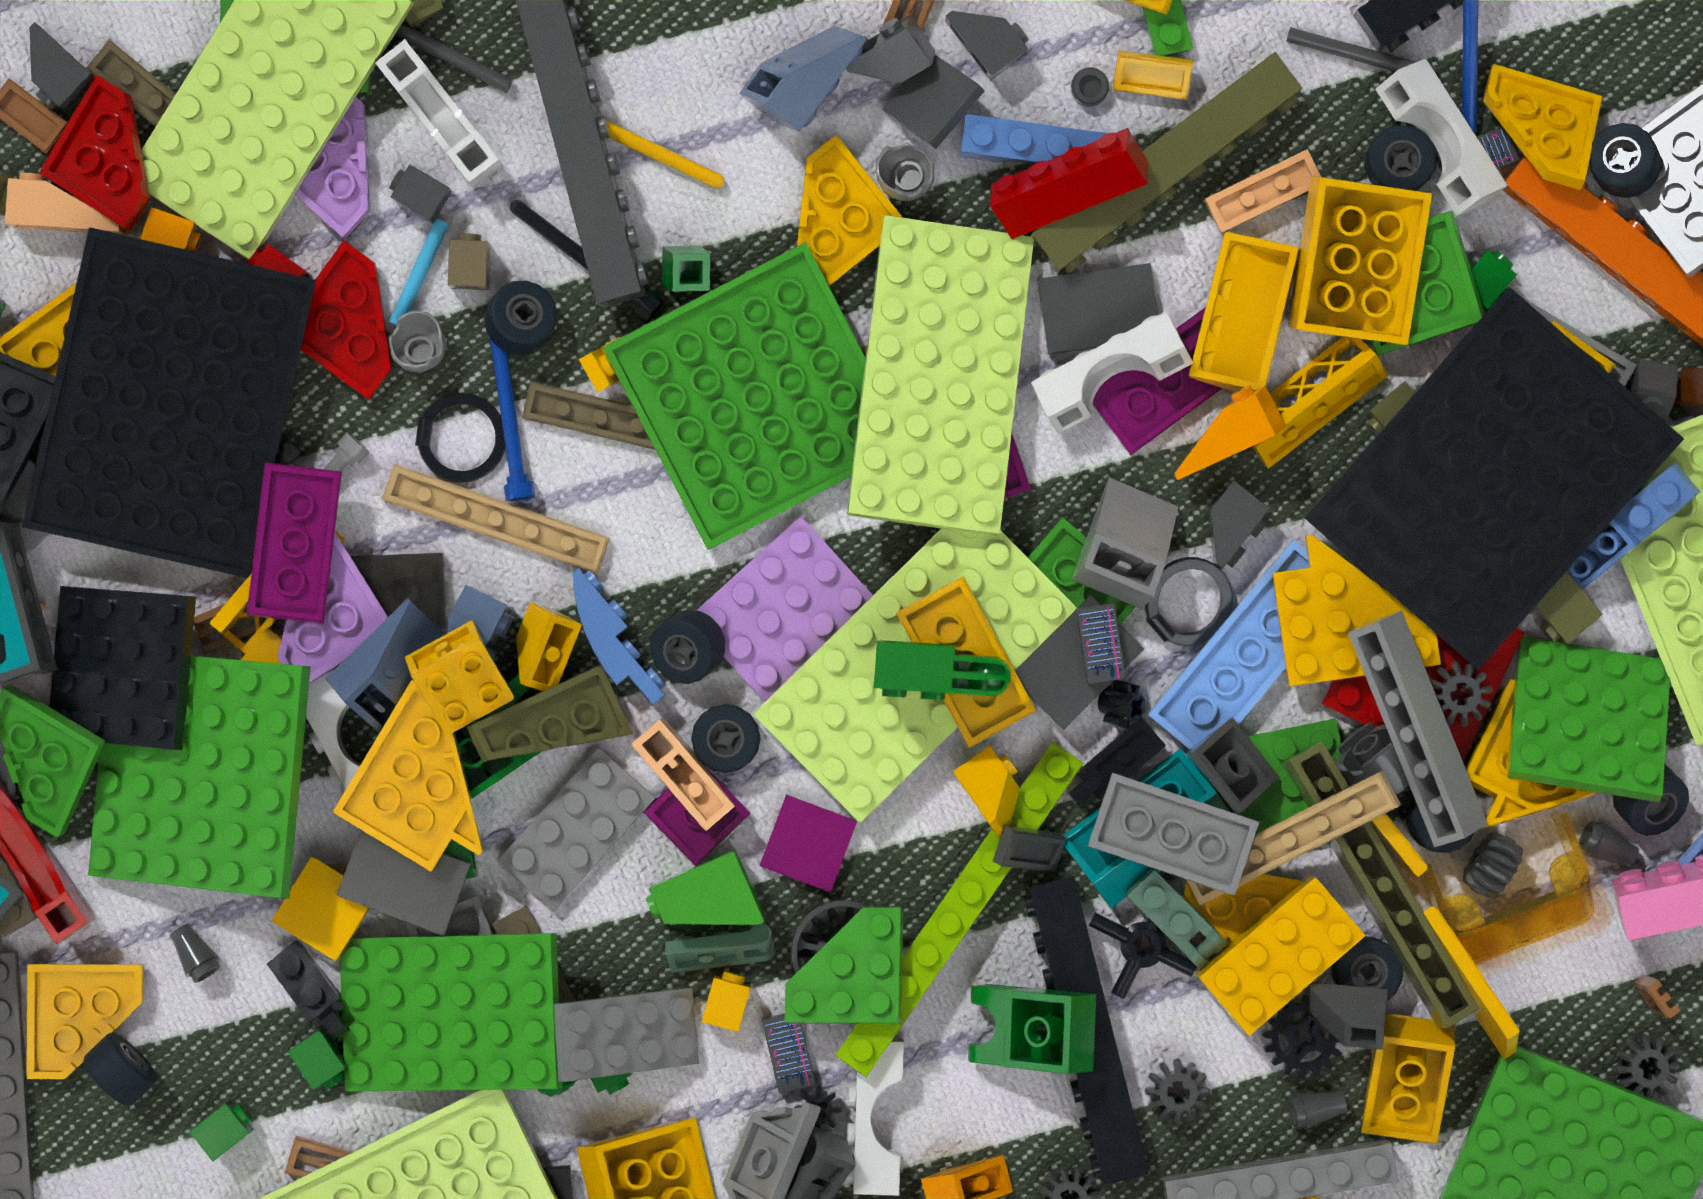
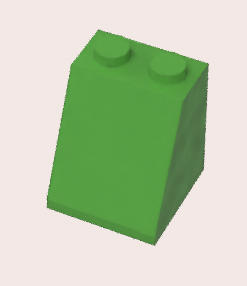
(708, 894)

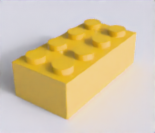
(1280, 955)

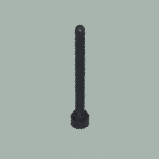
(644, 307)

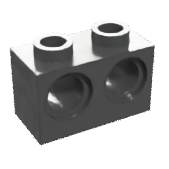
(822, 1167)

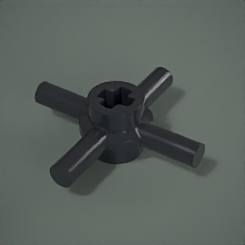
(1135, 961)

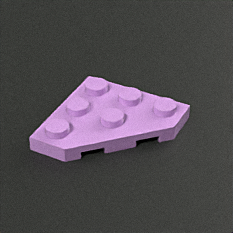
(339, 177)
(349, 619)

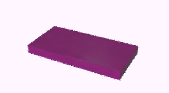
(1142, 407)
(294, 543)

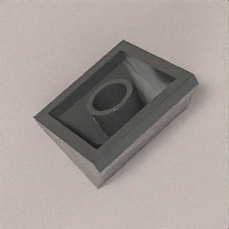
(1233, 766)

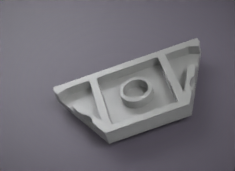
(770, 1152)

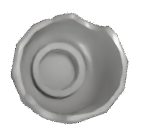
(904, 172)
(417, 341)

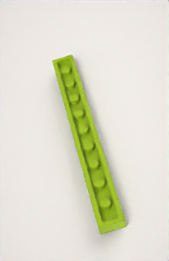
(961, 907)

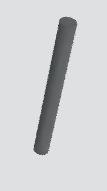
(1347, 50)
(454, 58)

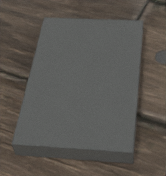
(1094, 305)
(1057, 674)
(401, 887)

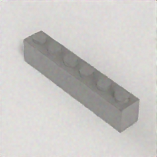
(1418, 729)
(1291, 1175)

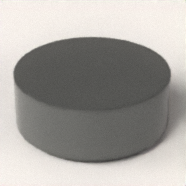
(1089, 87)

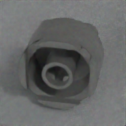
(1369, 752)

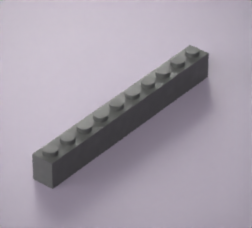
(582, 150)

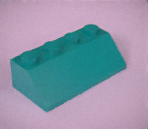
(1115, 875)

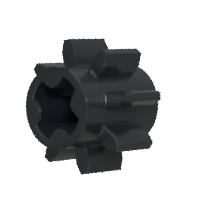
(1121, 703)
(818, 1097)

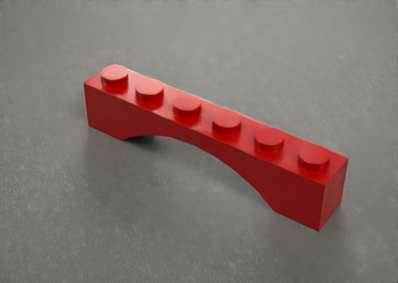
(39, 874)

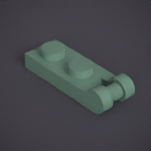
(1176, 916)
(720, 949)

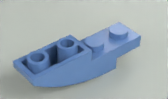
(1634, 524)
(602, 626)

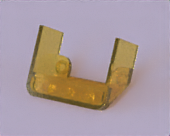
(1528, 922)

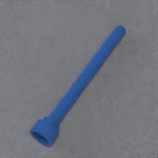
(1470, 63)
(518, 484)

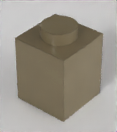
(469, 262)

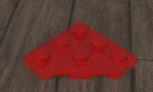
(102, 155)
(348, 322)

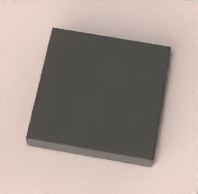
(933, 101)

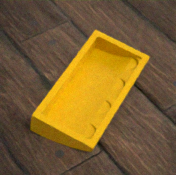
(1244, 312)

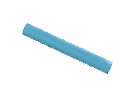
(420, 269)

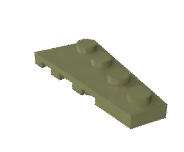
(559, 717)

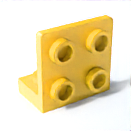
(458, 678)

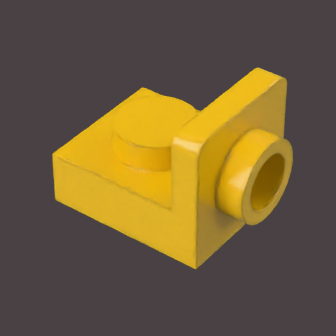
(599, 369)

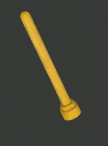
(665, 156)

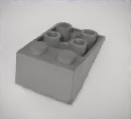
(1127, 544)

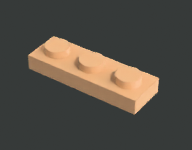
(1262, 191)

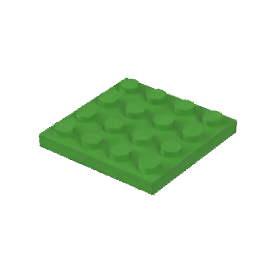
(1589, 719)

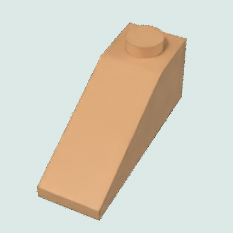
(45, 207)
(683, 773)

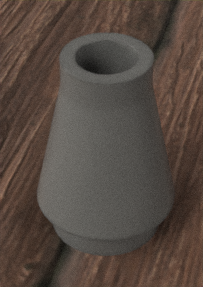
(1605, 844)
(194, 954)
(1315, 1107)

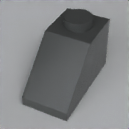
(989, 40)
(55, 71)

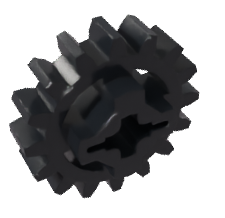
(1294, 1052)

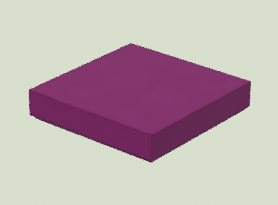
(686, 832)
(808, 843)

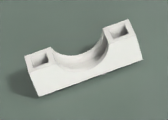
(1420, 99)
(438, 113)
(1070, 389)
(325, 716)
(875, 1164)

